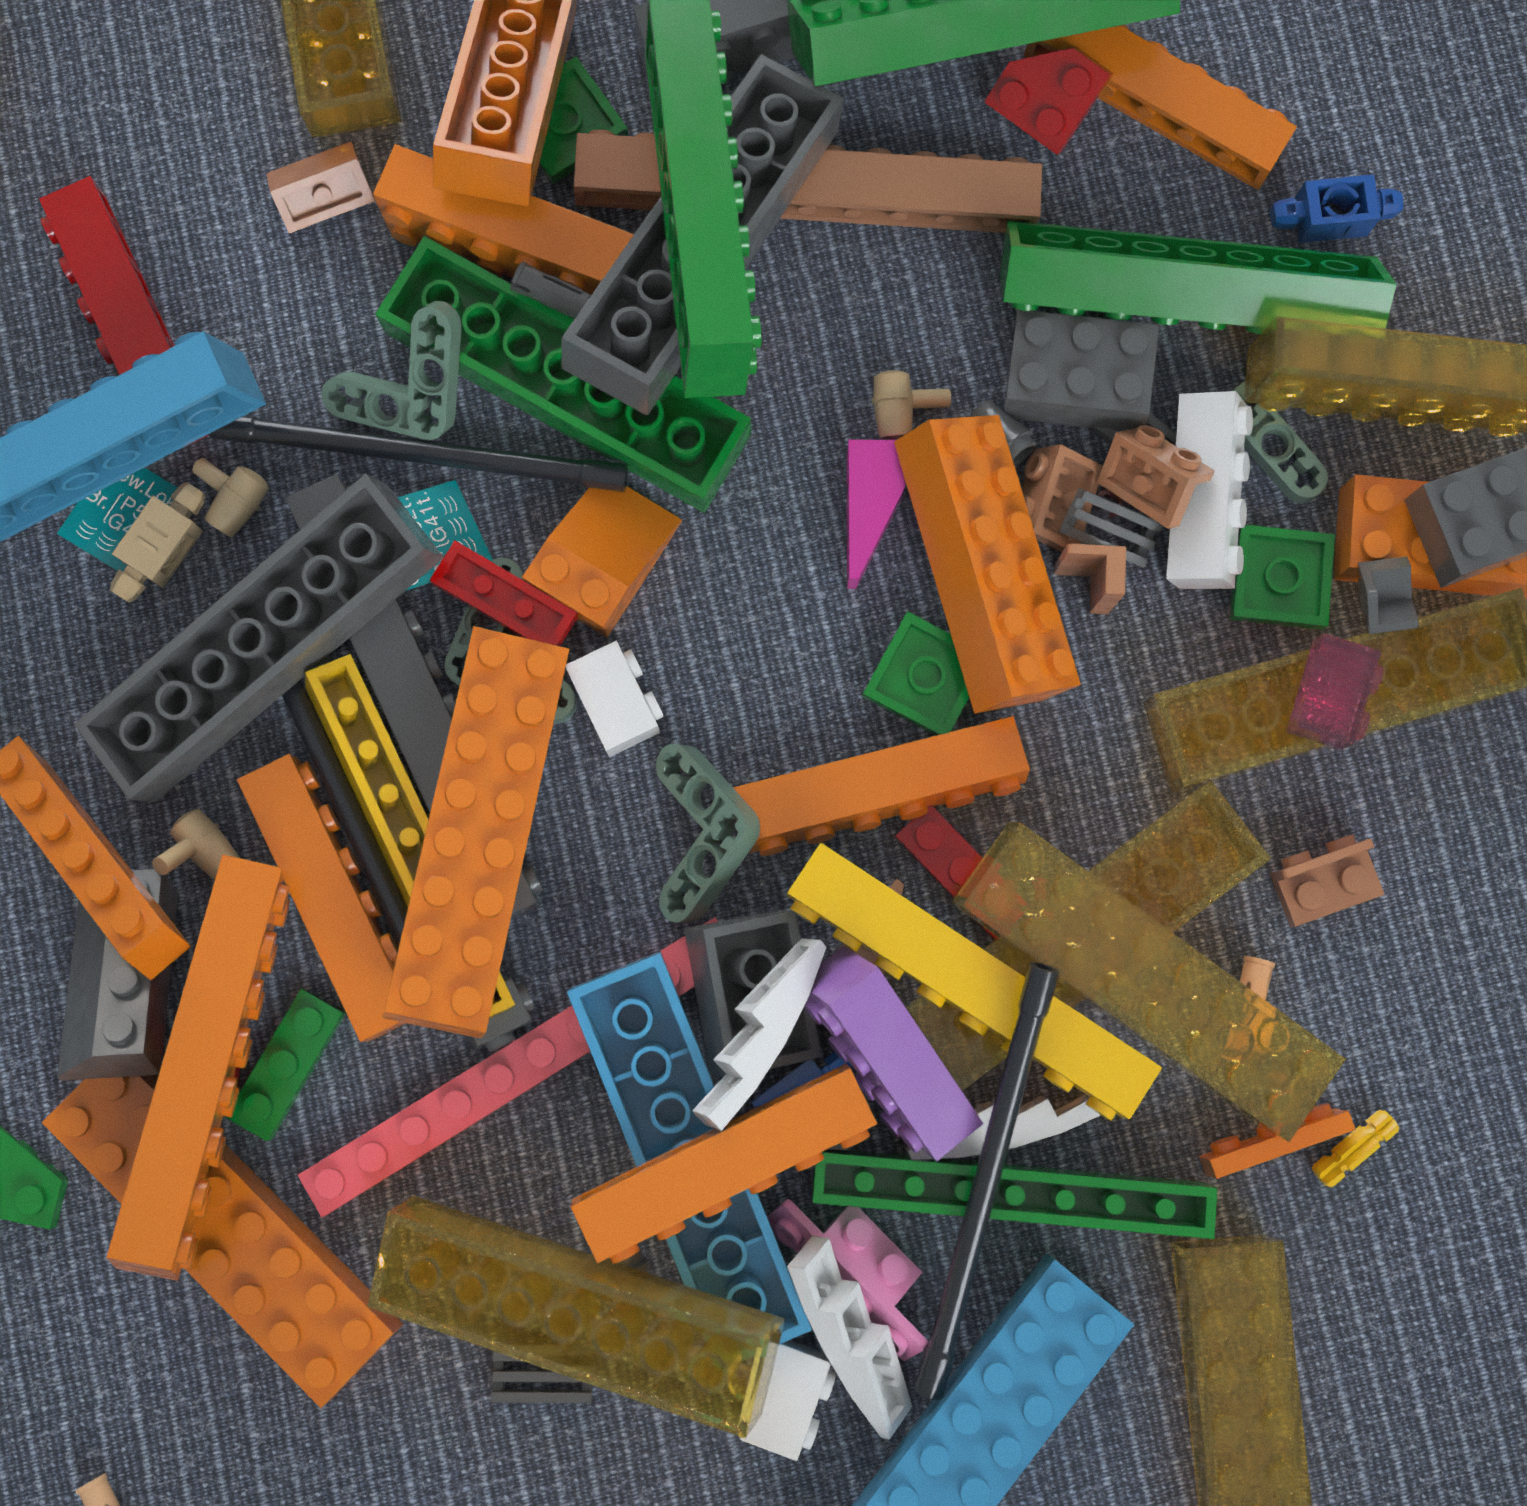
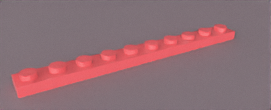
(461, 1102)

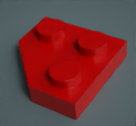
(1049, 94)

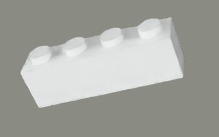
(1205, 544)

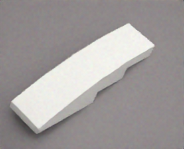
(770, 1018)
(1034, 1122)
(854, 1346)

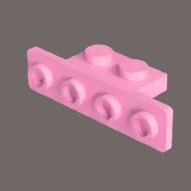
(865, 1257)

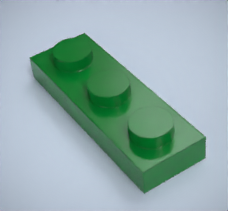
(286, 1064)

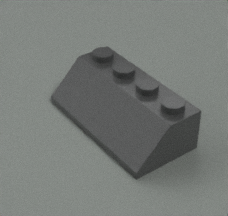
(111, 1008)

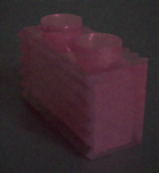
(1335, 692)

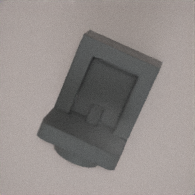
(502, 1025)

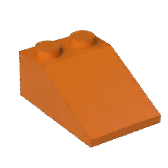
(602, 554)

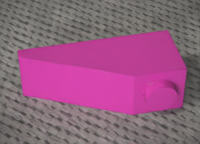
(873, 494)

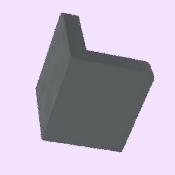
(1386, 595)

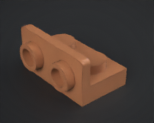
(1153, 474)
(1050, 487)
(1326, 883)

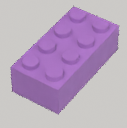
(890, 1055)

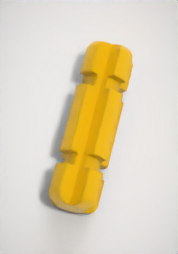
(1355, 1148)

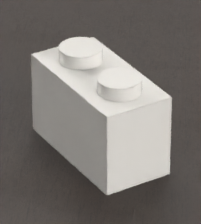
(614, 698)
(796, 1385)

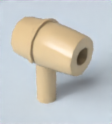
(895, 402)
(236, 496)
(196, 840)

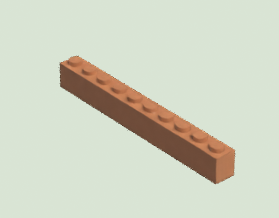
(841, 187)

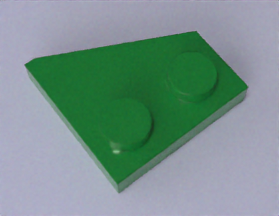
(28, 1187)

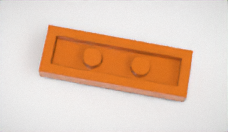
(1233, 1155)

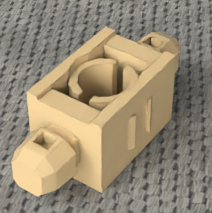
(157, 542)

